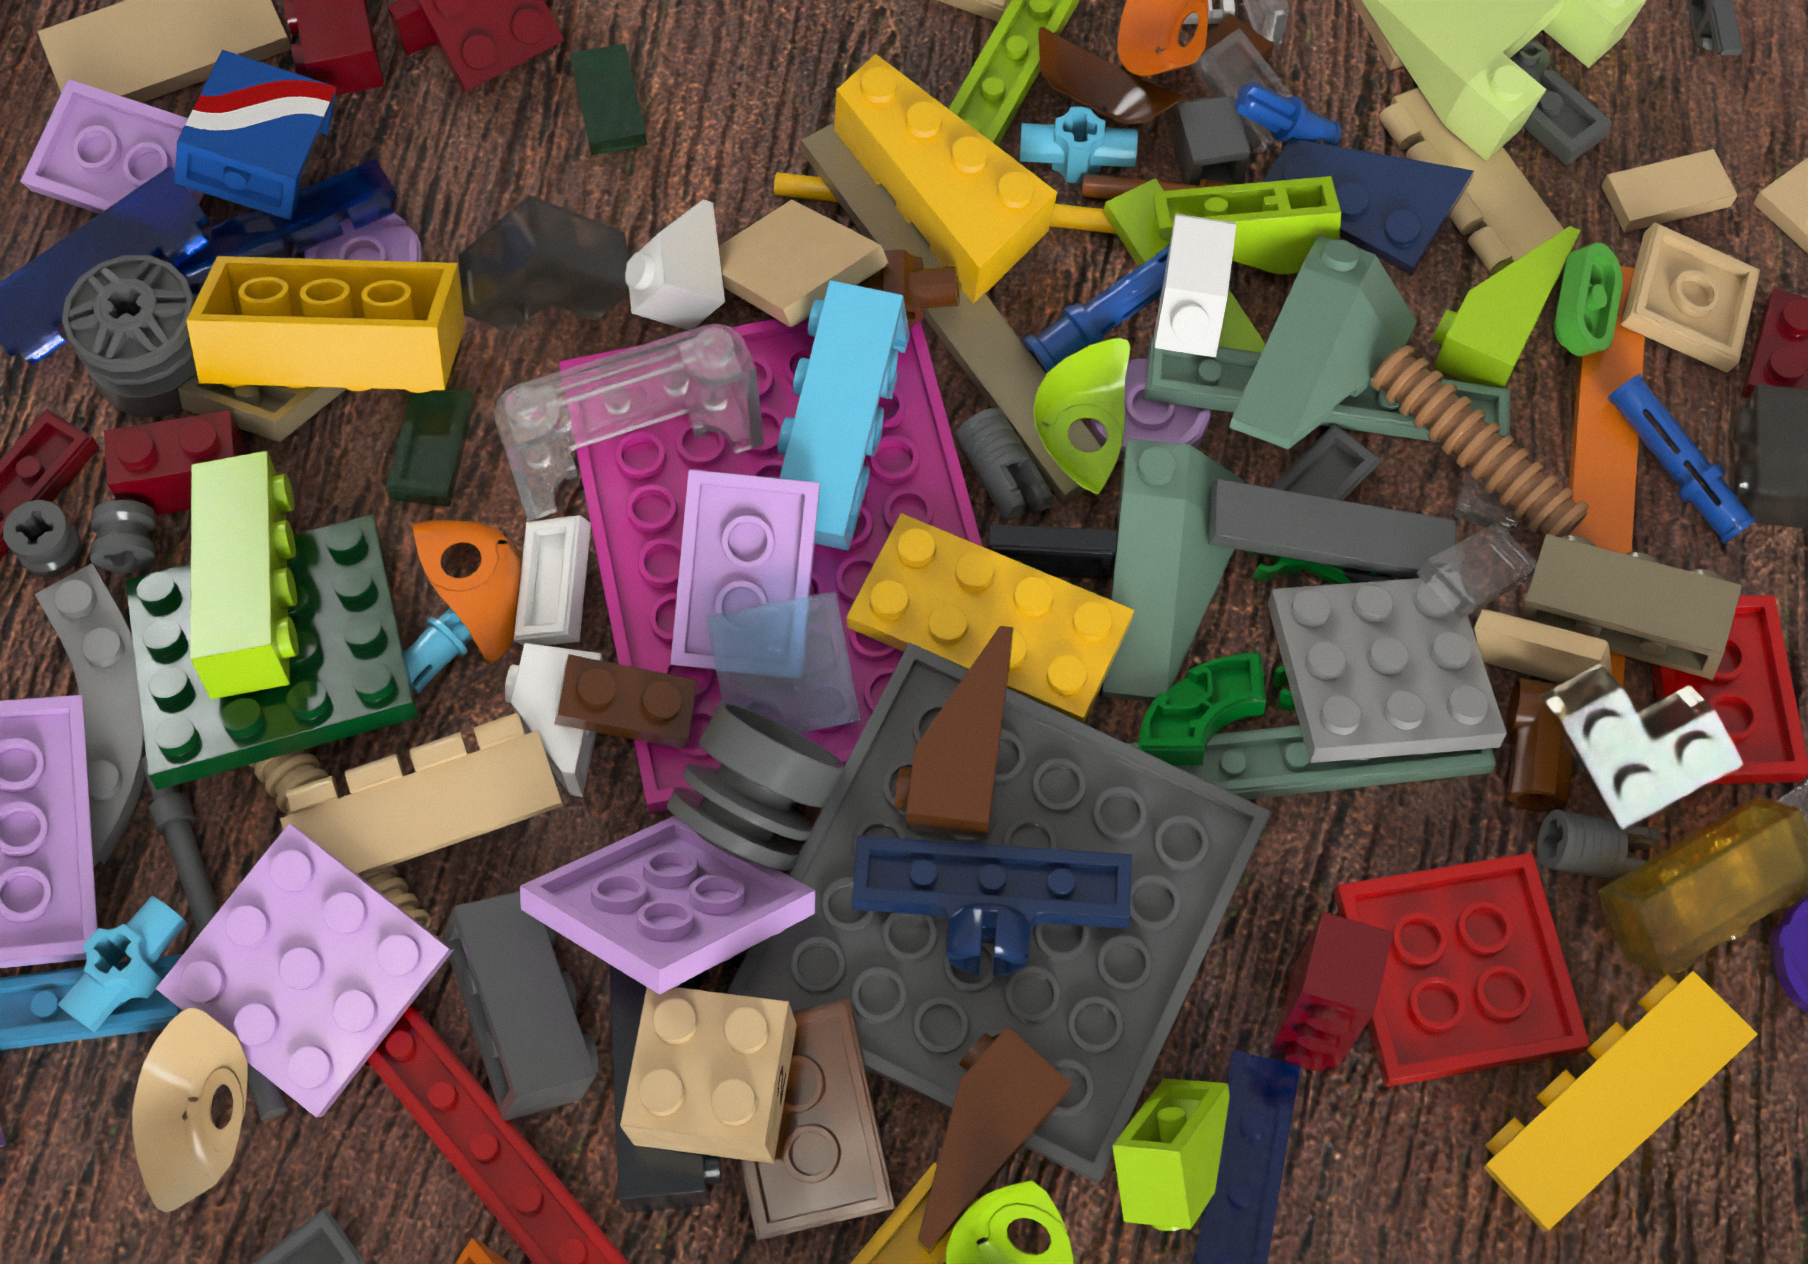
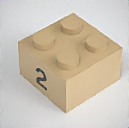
(710, 1074)

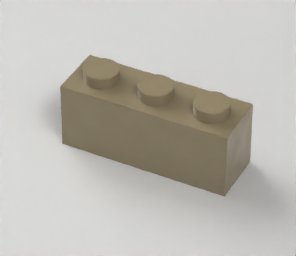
(1634, 604)

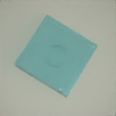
(786, 661)

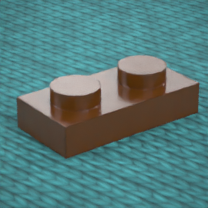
(626, 701)

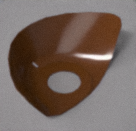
(1099, 83)

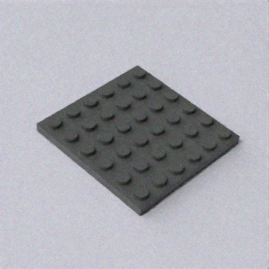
(1088, 994)

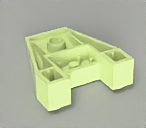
(1465, 47)

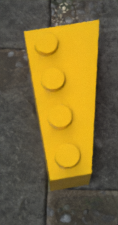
(945, 176)

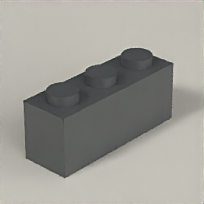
(519, 1006)

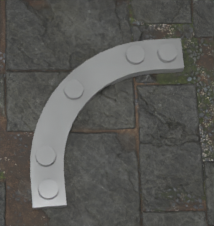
(105, 671)

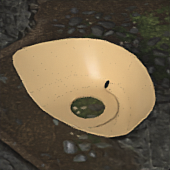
(187, 1061)

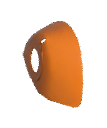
(1158, 24)
(486, 598)

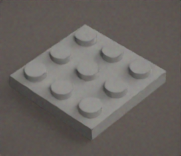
(1383, 671)

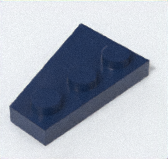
(1384, 200)

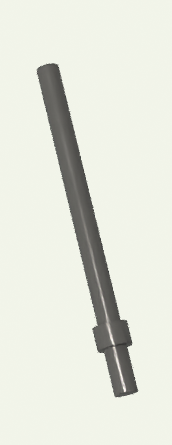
(174, 819)

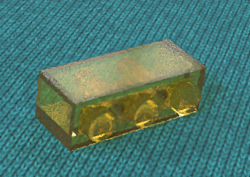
(1710, 886)

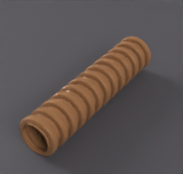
(1478, 444)

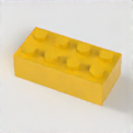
(327, 323)

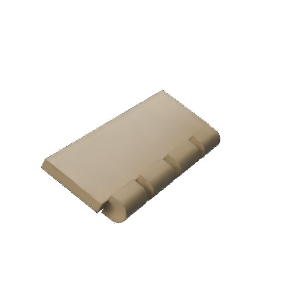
(1498, 196)
(440, 804)

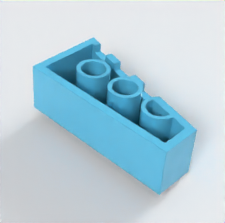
(839, 395)

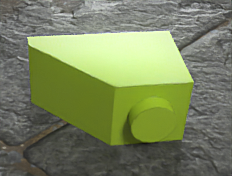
(1172, 1154)

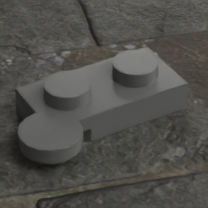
(1563, 117)

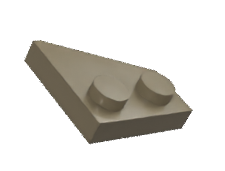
(258, 408)

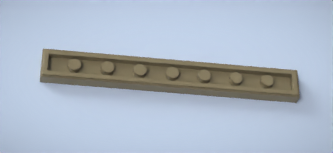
(971, 332)

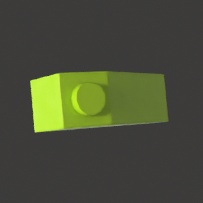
(1272, 218)
(1500, 314)

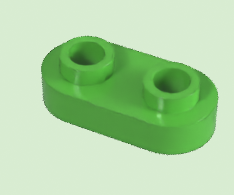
(1589, 300)

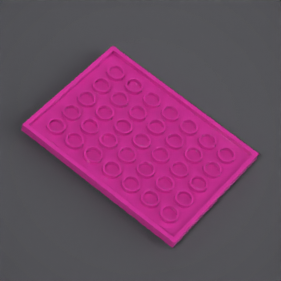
(637, 520)

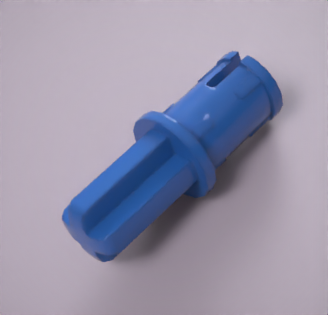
(1285, 116)

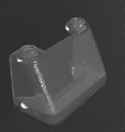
(688, 373)

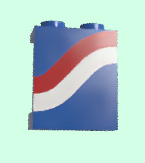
(253, 134)

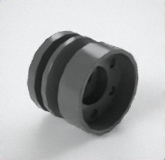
(133, 332)
(750, 797)

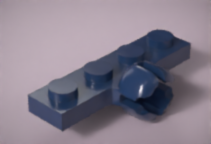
(991, 892)

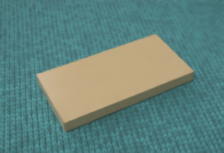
(159, 44)

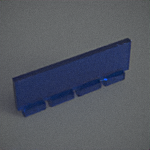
(354, 195)
(145, 222)

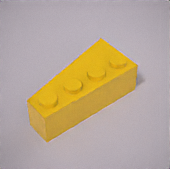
(1618, 1100)

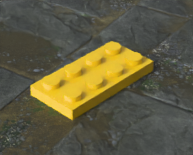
(958, 594)

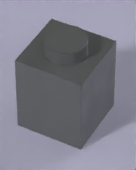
(1210, 141)

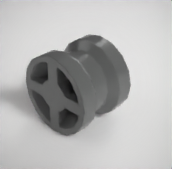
(123, 536)
(54, 550)

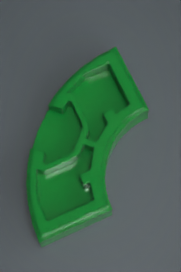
(1200, 705)

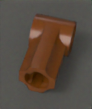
(1539, 752)

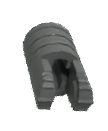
(1003, 464)
(1592, 844)

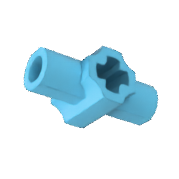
(1078, 144)
(105, 986)

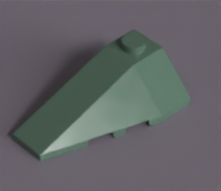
(1325, 343)
(1162, 562)

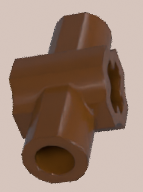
(919, 286)

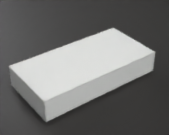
(552, 581)

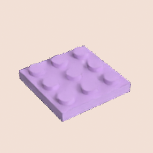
(666, 904)
(306, 969)

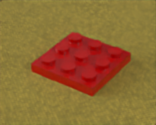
(1468, 970)

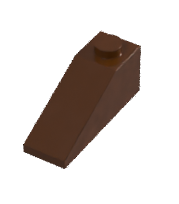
(958, 754)
(993, 1115)

